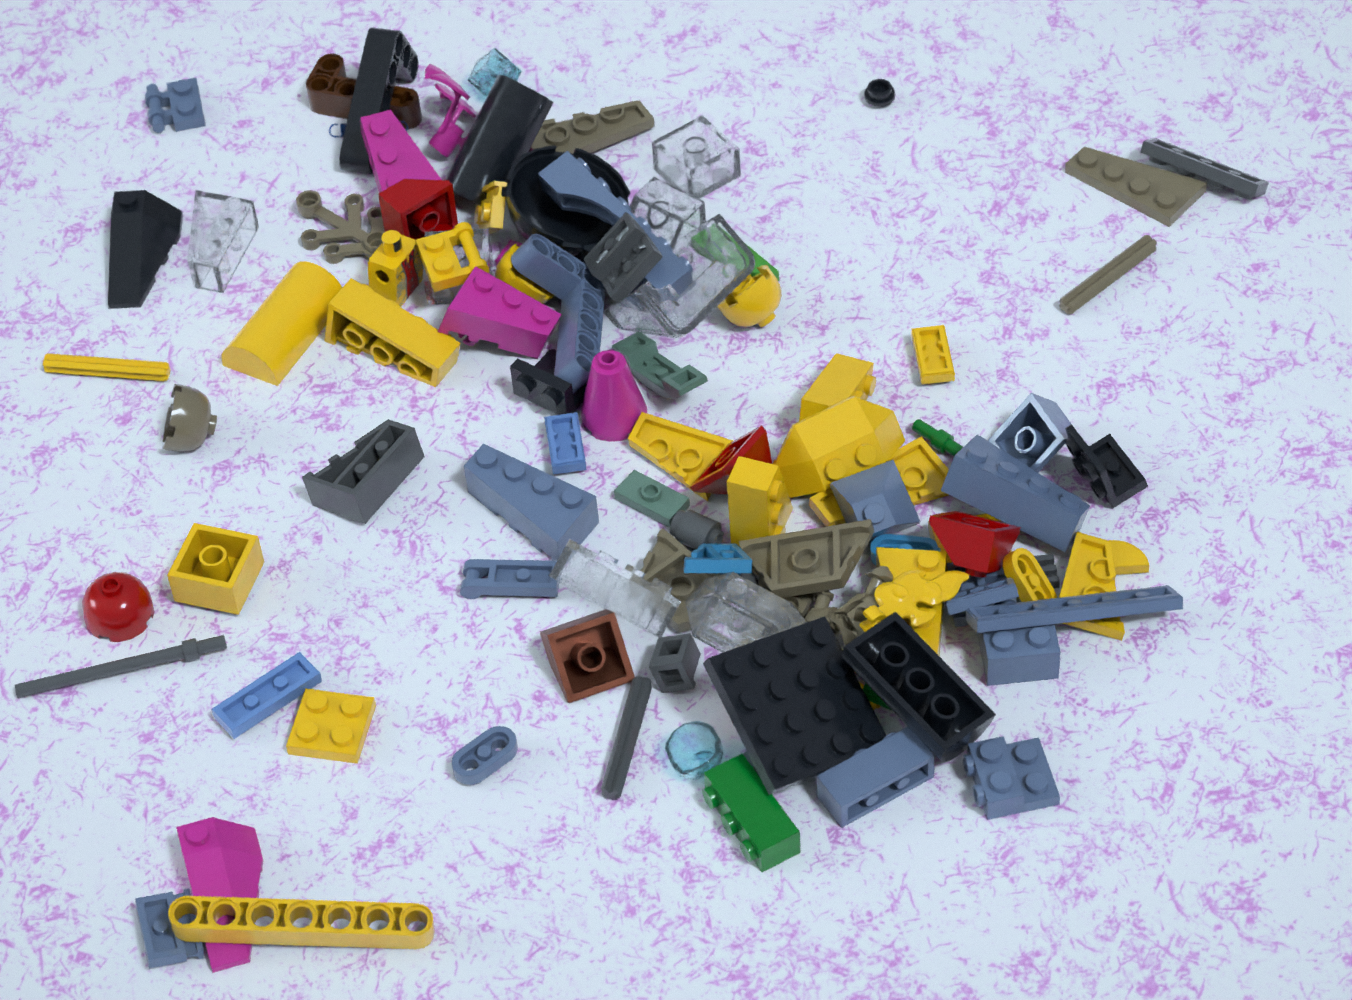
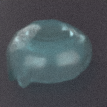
(694, 749)

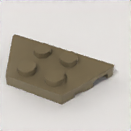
(809, 558)
(667, 565)

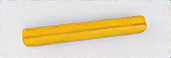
(106, 367)

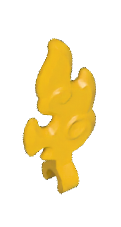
(908, 590)

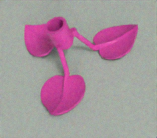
(449, 133)

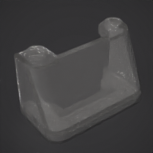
(718, 265)

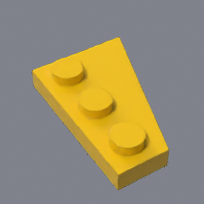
(1092, 572)

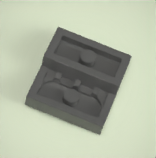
(623, 257)

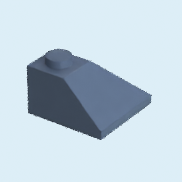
(1033, 432)
(877, 496)

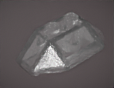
(734, 612)

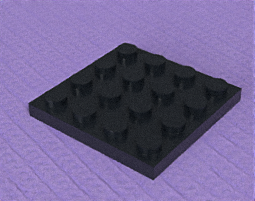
(794, 703)

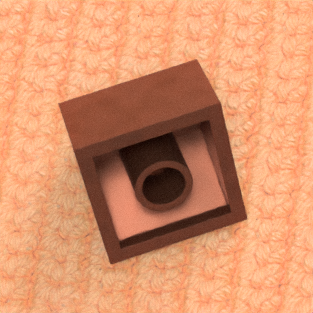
(588, 655)

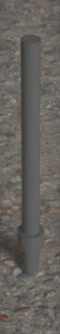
(189, 650)

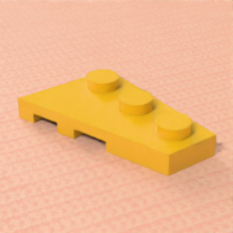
(676, 447)

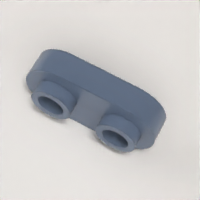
(482, 755)

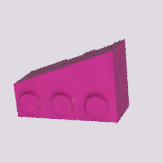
(393, 151)
(500, 314)

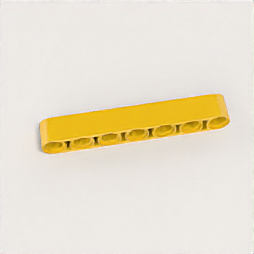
(287, 911)

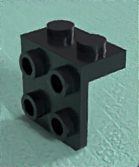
(542, 387)
(1107, 466)

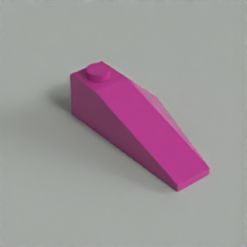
(222, 862)

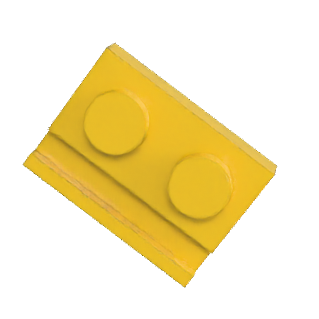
(492, 209)

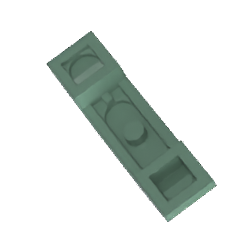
(656, 370)

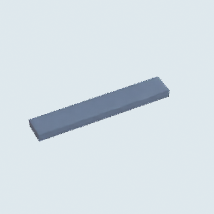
(1073, 608)

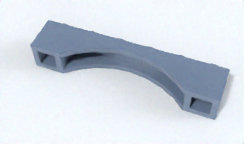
(575, 189)

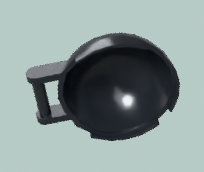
(537, 213)

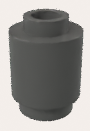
(694, 529)

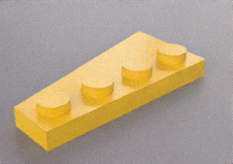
(920, 472)

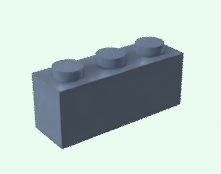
(875, 776)

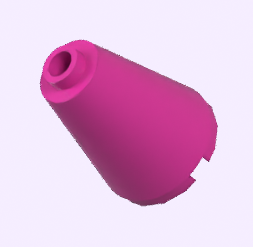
(611, 398)

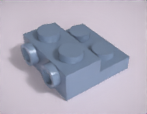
(1010, 776)

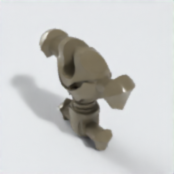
(849, 616)

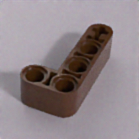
(332, 93)

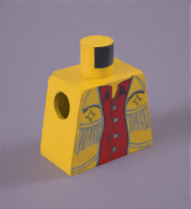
(395, 267)

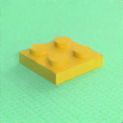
(331, 726)

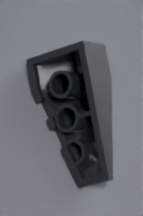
(139, 244)

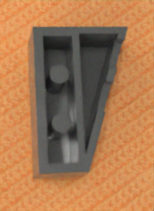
(368, 473)

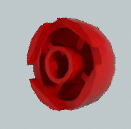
(117, 606)

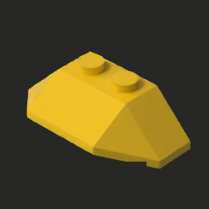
(837, 445)

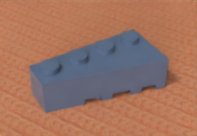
(1014, 493)
(531, 500)

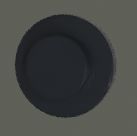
(879, 93)

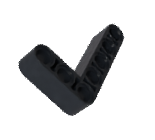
(384, 59)

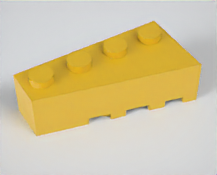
(389, 334)

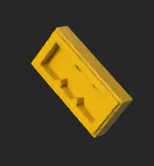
(932, 354)

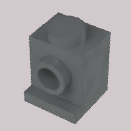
(675, 662)

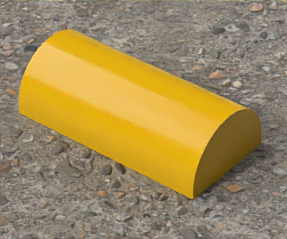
(283, 324)

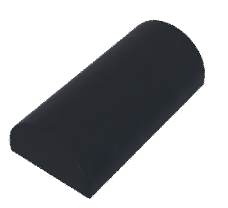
(498, 137)
(918, 687)

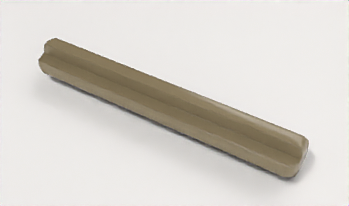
(1107, 274)

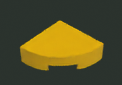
(1128, 558)

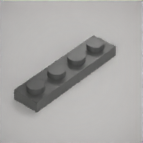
(1194, 164)

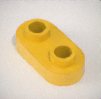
(1028, 576)

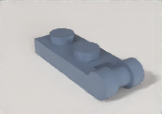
(508, 578)

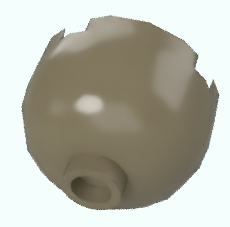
(188, 420)

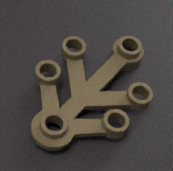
(311, 207)

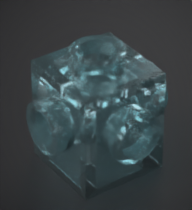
(487, 69)

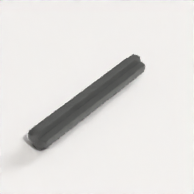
(626, 738)

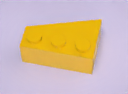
(838, 381)
(756, 500)

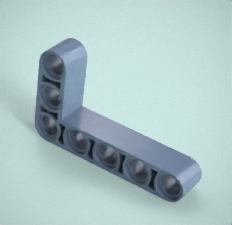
(580, 306)

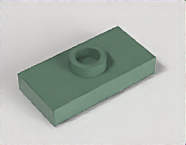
(651, 497)

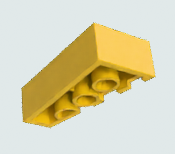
(934, 564)

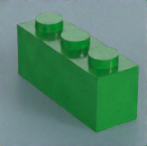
(751, 813)

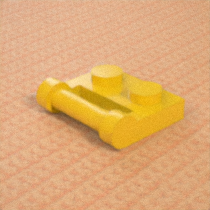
(441, 260)

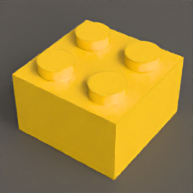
(216, 568)

